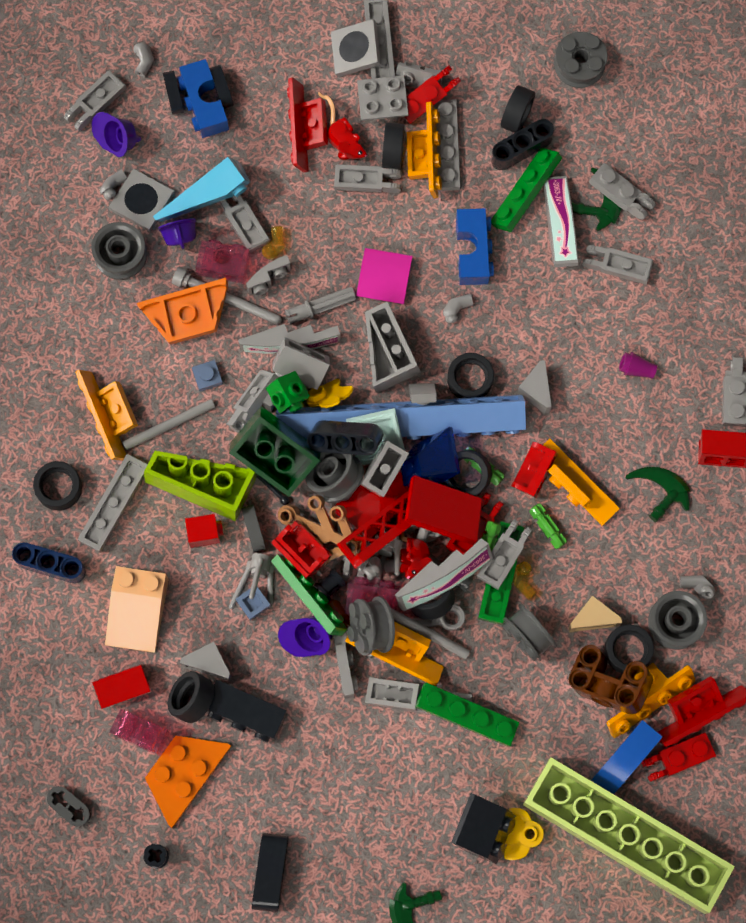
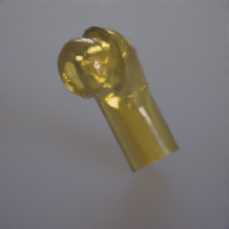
(276, 245)
(521, 580)

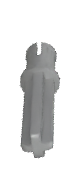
(320, 305)

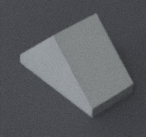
(536, 388)
(207, 661)

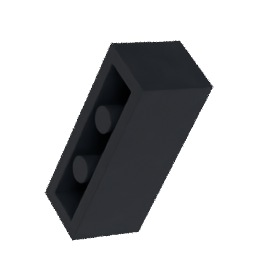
(246, 712)

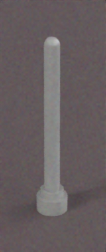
(184, 278)

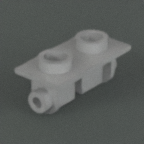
(414, 75)

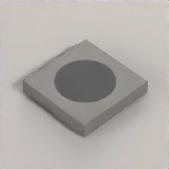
(355, 48)
(141, 199)

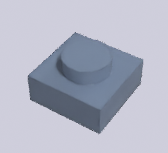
(207, 375)
(254, 606)

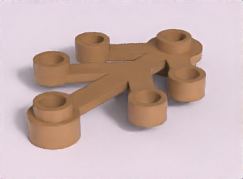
(325, 530)

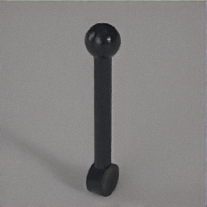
(284, 500)

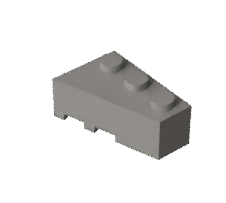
(389, 350)

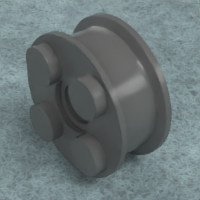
(583, 46)
(119, 265)
(335, 476)
(686, 606)
(371, 625)
(530, 632)

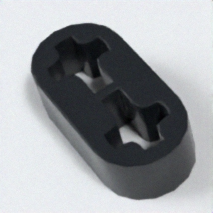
(221, 86)
(173, 92)

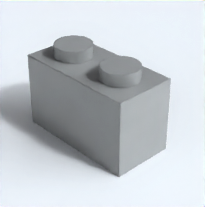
(308, 363)
(383, 468)

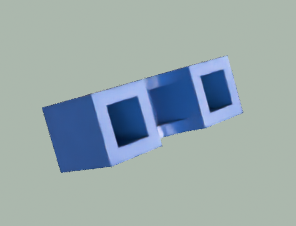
(197, 80)
(473, 226)

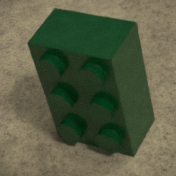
(274, 451)

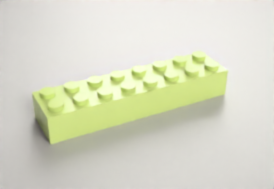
(629, 836)

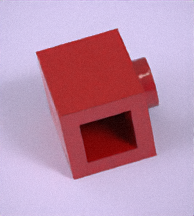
(203, 530)

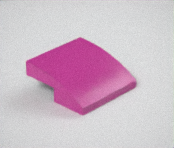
(384, 276)

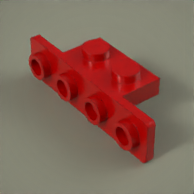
(307, 124)
(699, 707)

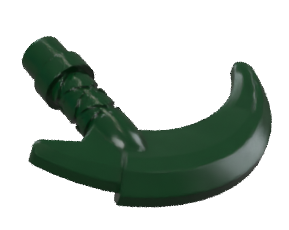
(605, 214)
(674, 486)
(402, 905)

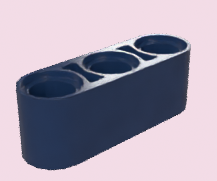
(38, 557)

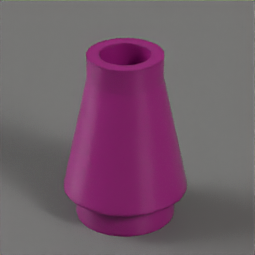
(635, 365)

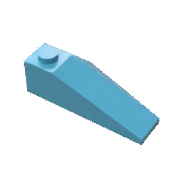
(218, 184)

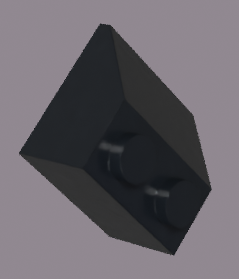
(484, 829)

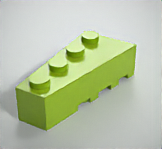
(201, 482)

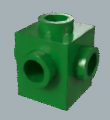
(288, 393)

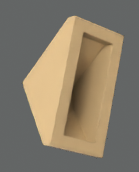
(595, 616)

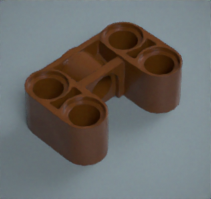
(606, 689)

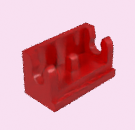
(722, 448)
(534, 469)
(301, 549)
(121, 686)

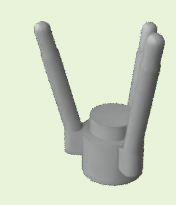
(387, 551)
(259, 567)

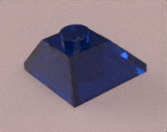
(432, 459)

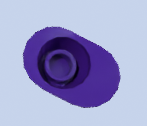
(114, 133)
(179, 232)
(304, 637)

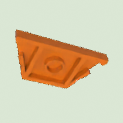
(187, 311)
(182, 773)

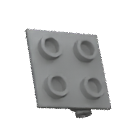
(382, 98)

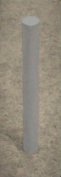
(168, 424)
(430, 634)

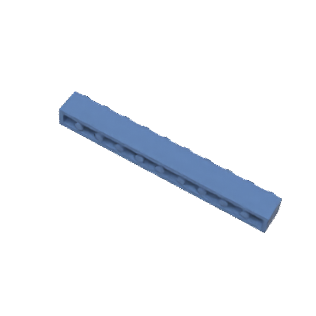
(417, 420)

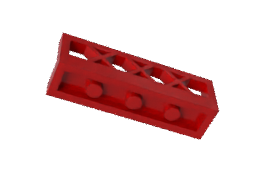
(384, 538)

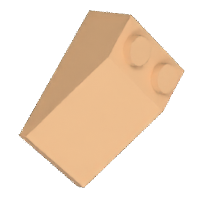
(136, 609)

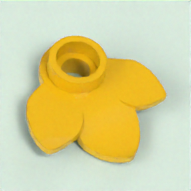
(328, 394)
(517, 841)

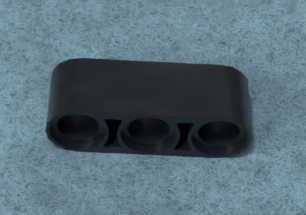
(526, 135)
(354, 432)
(269, 872)

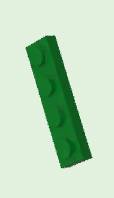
(526, 189)
(313, 599)
(495, 601)
(467, 714)

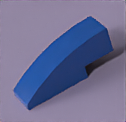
(627, 757)

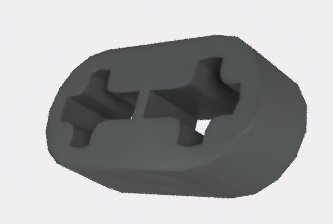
(253, 528)
(73, 802)

